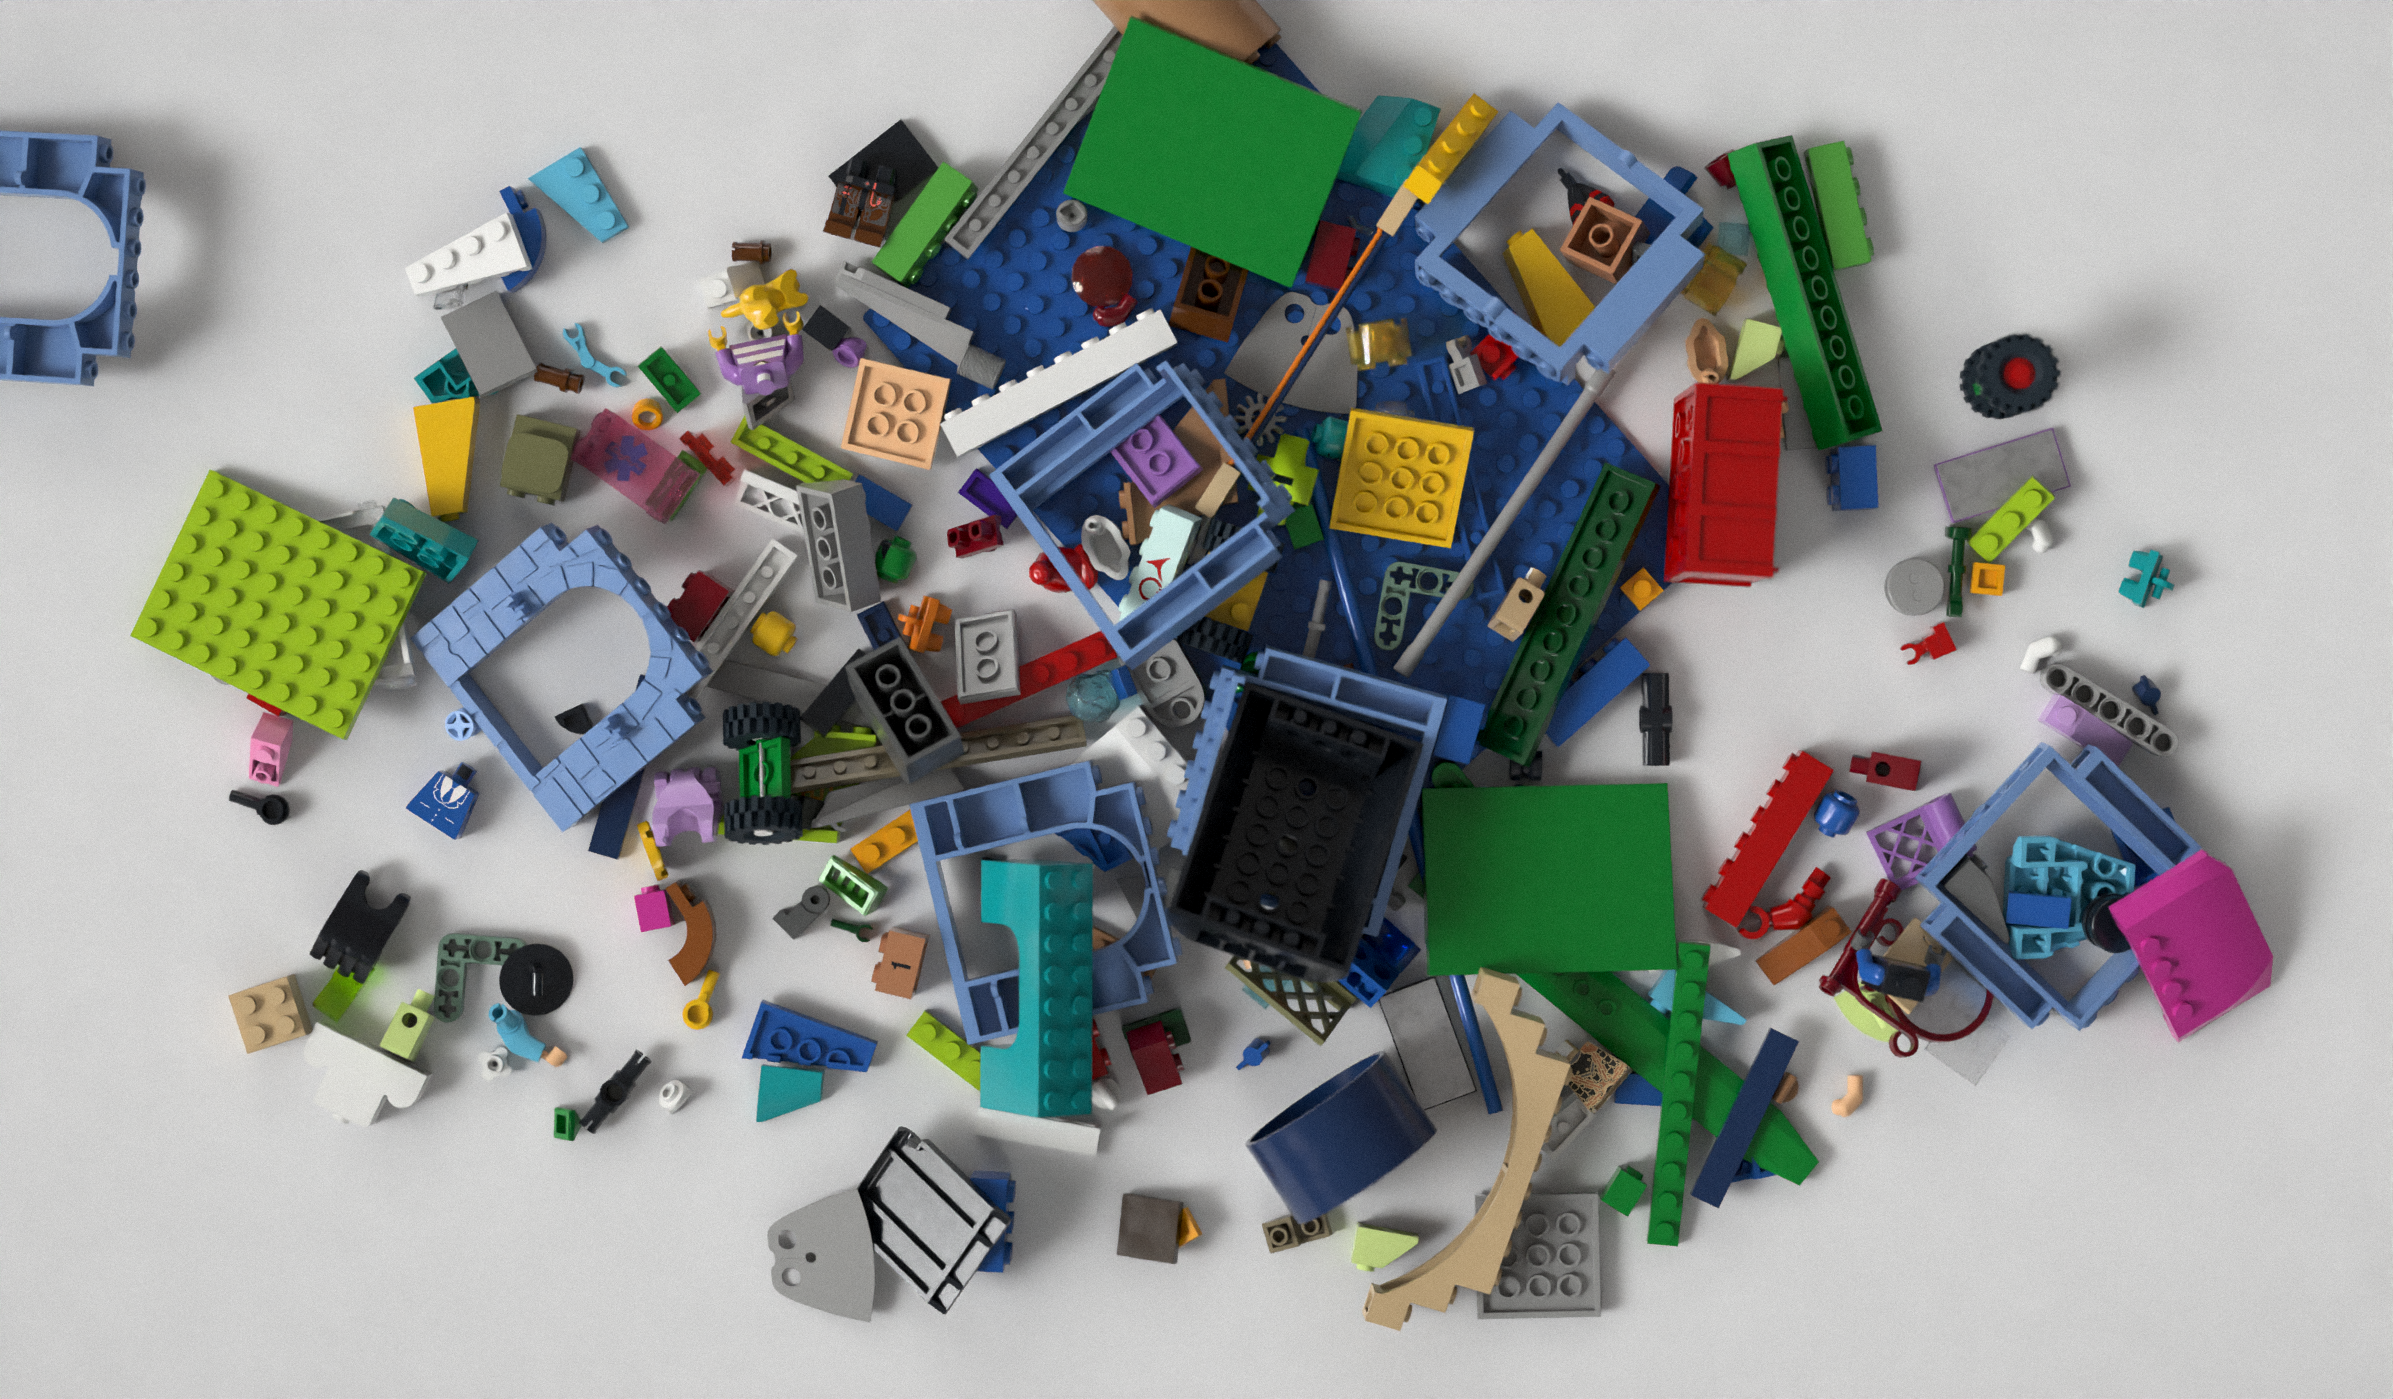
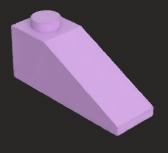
(2084, 728)

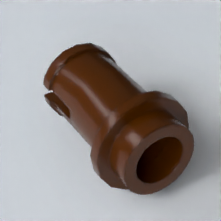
(756, 252)

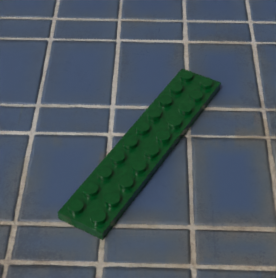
(1567, 614)

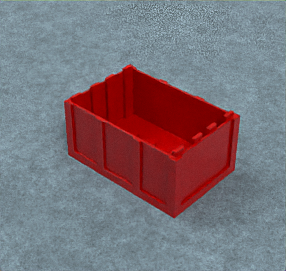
(1723, 485)

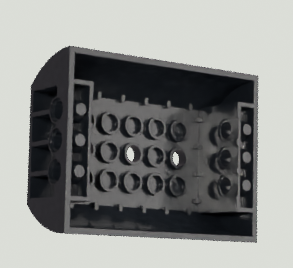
(1338, 835)

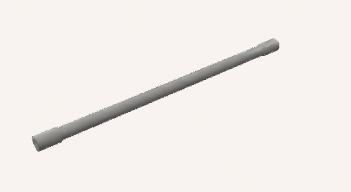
(1415, 651)

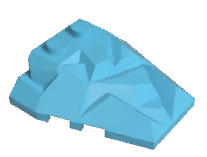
(2061, 869)

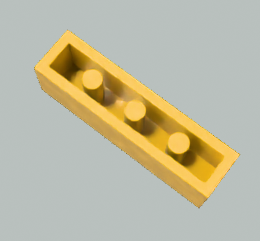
(1450, 148)

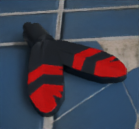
(1579, 193)

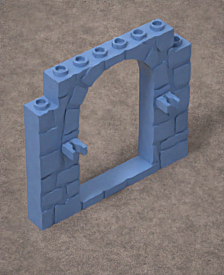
(81, 171)
(514, 596)
(1026, 810)

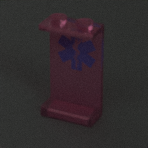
(634, 465)

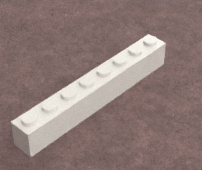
(1058, 383)

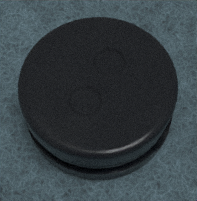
(2100, 925)

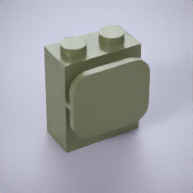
(539, 459)

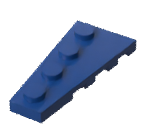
(801, 1039)

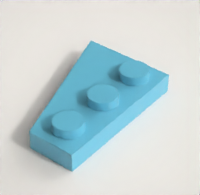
(581, 193)

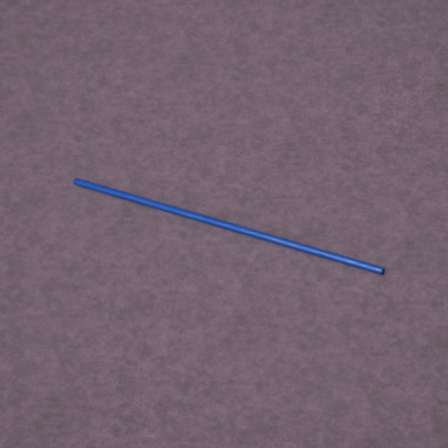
(1368, 666)

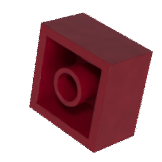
(699, 603)

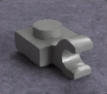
(1466, 369)

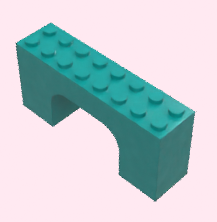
(1052, 919)

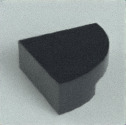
(575, 720)

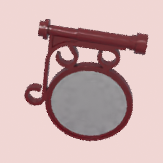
(1941, 1018)

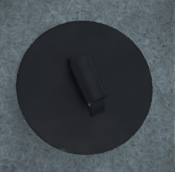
(536, 979)

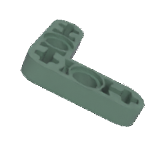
(1402, 592)
(459, 964)

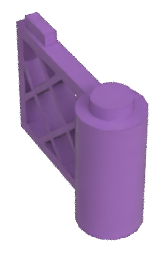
(1941, 821)

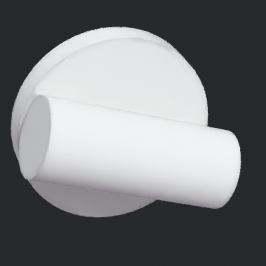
(1106, 1093)
(674, 1095)

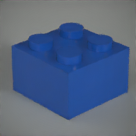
(1852, 478)
(1459, 729)

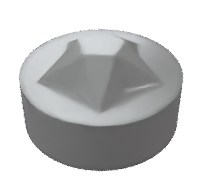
(1071, 215)

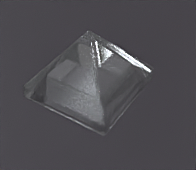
(451, 299)

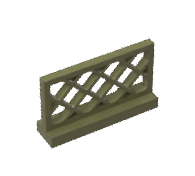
(1332, 992)

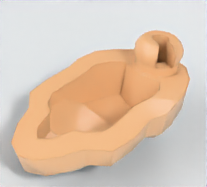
(1706, 353)

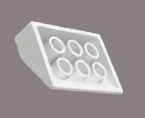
(1142, 754)

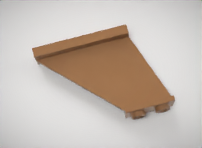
(1209, 455)

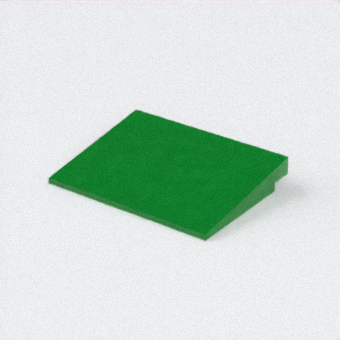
(1212, 151)
(1548, 879)

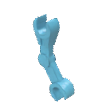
(588, 361)

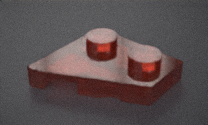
(702, 447)

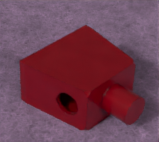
(1903, 771)

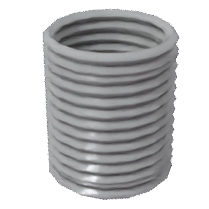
(981, 366)

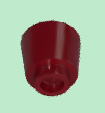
(1721, 171)

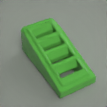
(867, 883)

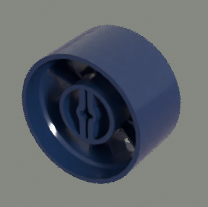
(1341, 1137)

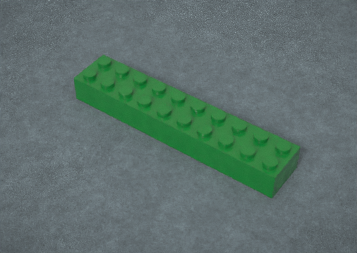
(1804, 292)

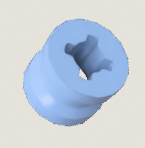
(458, 728)

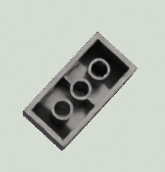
(904, 711)

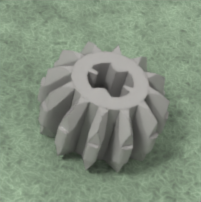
(1249, 415)

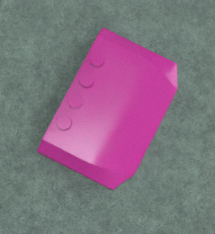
(2195, 942)

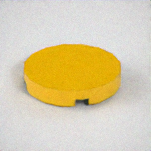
(653, 852)

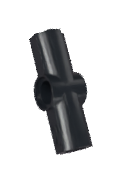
(1655, 719)

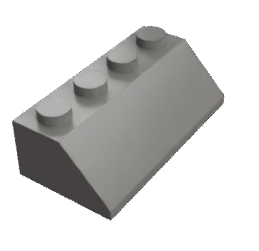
(839, 544)

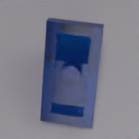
(1393, 945)

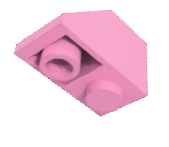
(270, 749)

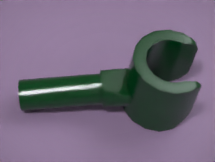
(851, 928)

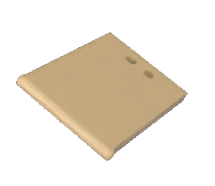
(1912, 948)

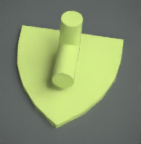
(1863, 1018)

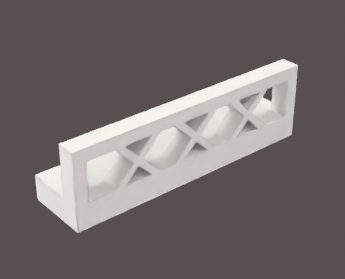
(780, 491)
(1044, 1131)

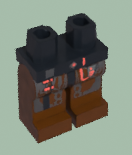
(858, 195)

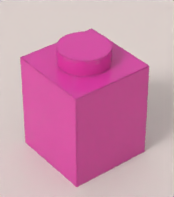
(654, 908)

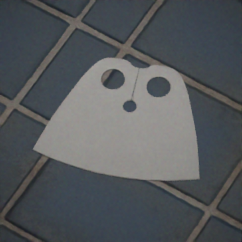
(1273, 344)
(844, 1266)

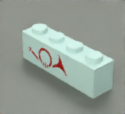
(1162, 555)

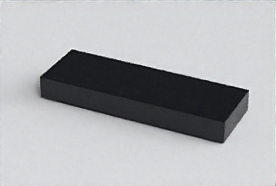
(831, 702)

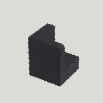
(826, 328)

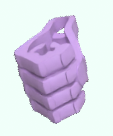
(687, 803)

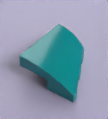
(447, 379)
(787, 1090)

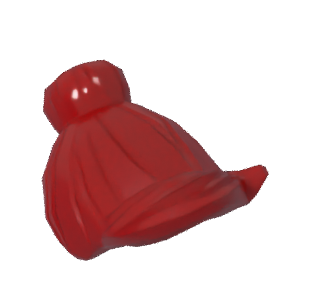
(1045, 574)

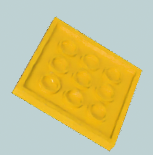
(1401, 477)

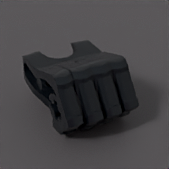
(357, 932)

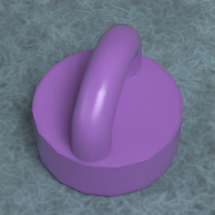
(850, 351)

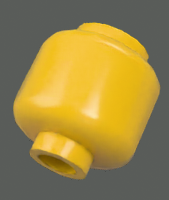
(774, 633)

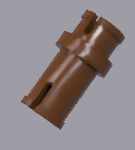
(564, 379)

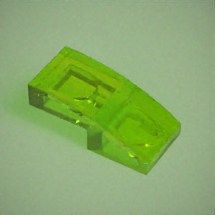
(338, 995)

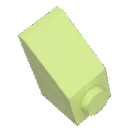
(1756, 346)
(1379, 1246)

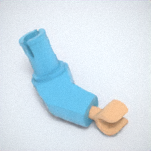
(517, 1037)

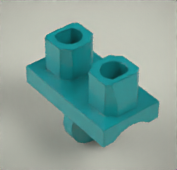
(2140, 591)

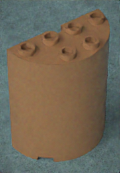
(1224, 25)

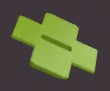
(1290, 463)

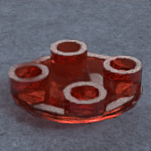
(1101, 276)

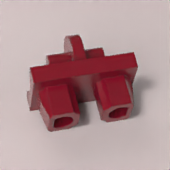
(976, 537)

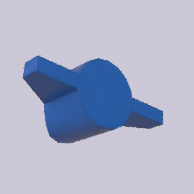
(1255, 1053)

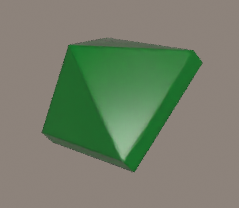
(566, 1124)

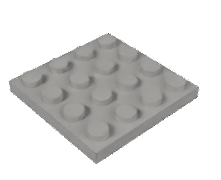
(1551, 1260)

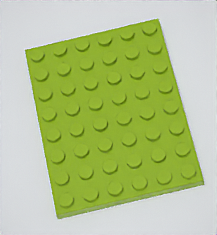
(278, 604)

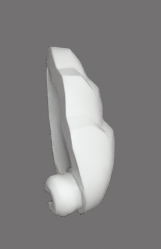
(1106, 546)

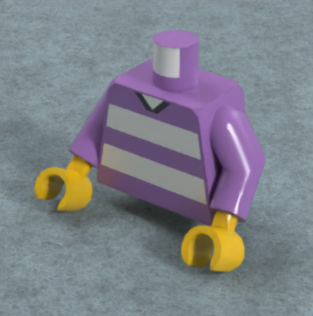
(761, 363)

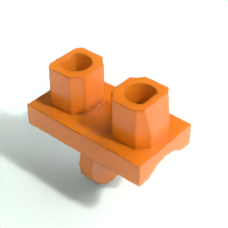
(929, 611)

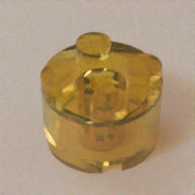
(1715, 280)
(1378, 343)

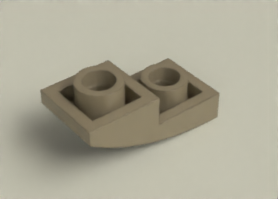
(1287, 1233)

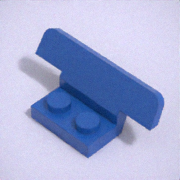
(1658, 218)

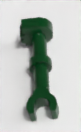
(1957, 568)

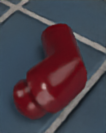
(1115, 315)

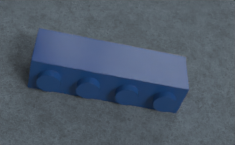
(1595, 688)

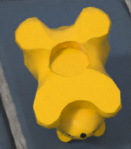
(764, 302)

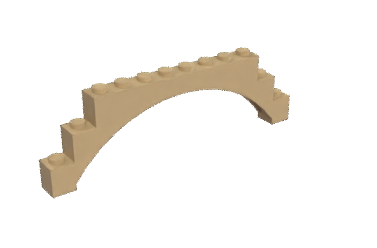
(1478, 1250)

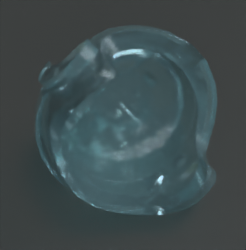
(1092, 696)

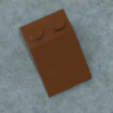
(1208, 296)

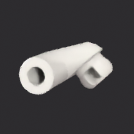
(2041, 534)
(2040, 649)

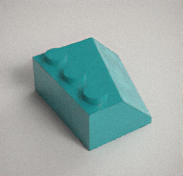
(1389, 143)
(424, 539)

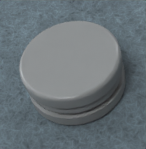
(1914, 587)

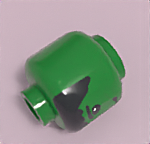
(894, 559)

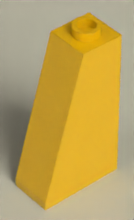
(1546, 288)
(447, 453)

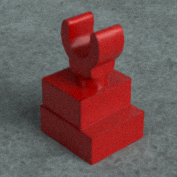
(1936, 644)

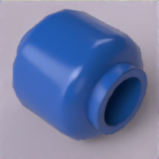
(1836, 813)

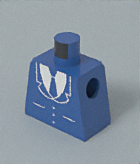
(447, 801)

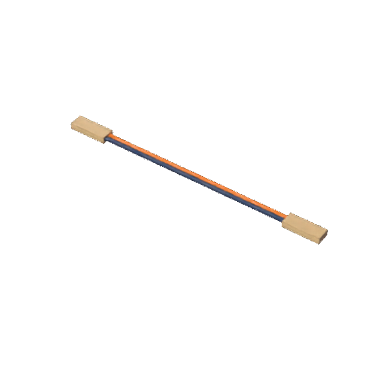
(1389, 223)

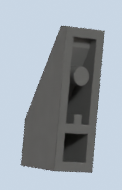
(1976, 892)

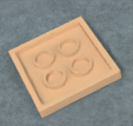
(896, 413)

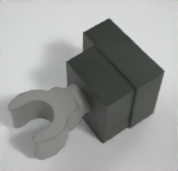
(810, 811)

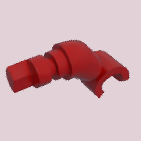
(1794, 912)

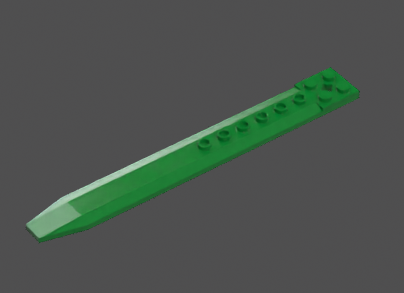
(1640, 1039)

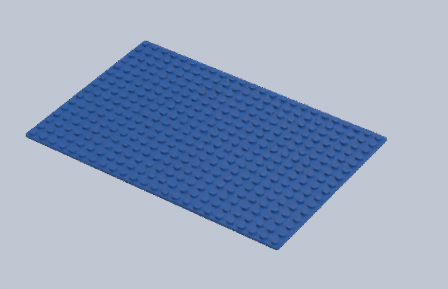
(1026, 311)

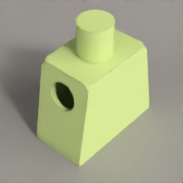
(405, 1040)

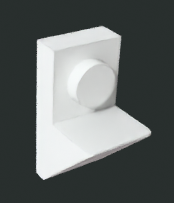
(729, 284)

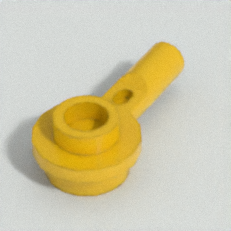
(698, 1013)

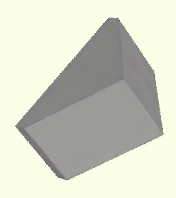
(761, 407)

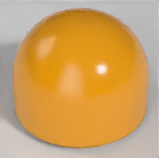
(643, 405)

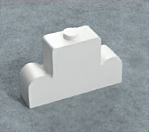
(360, 1075)

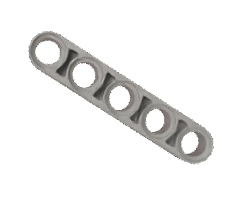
(2122, 716)

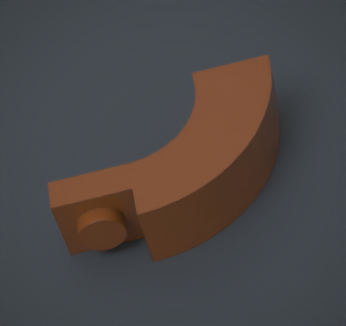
(700, 933)

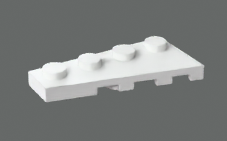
(481, 254)

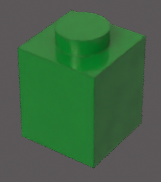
(1303, 526)
(1623, 1189)

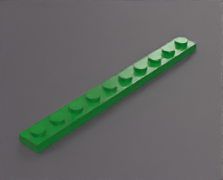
(1678, 1093)

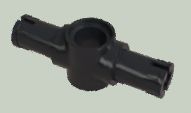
(626, 1080)

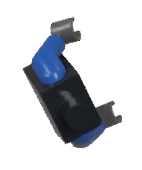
(1897, 976)

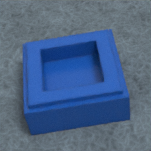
(1123, 682)

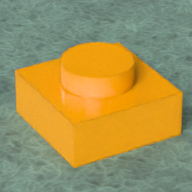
(1987, 579)
(1641, 589)
(1189, 1228)

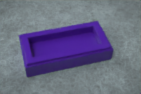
(987, 497)

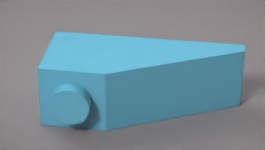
(1713, 1008)

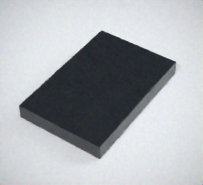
(896, 150)

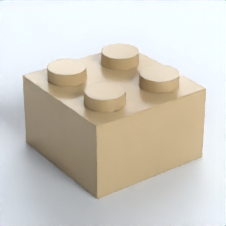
(270, 1013)

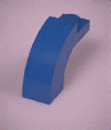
(532, 232)

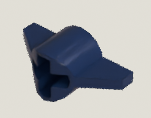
(2147, 693)

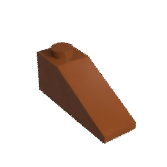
(1803, 945)

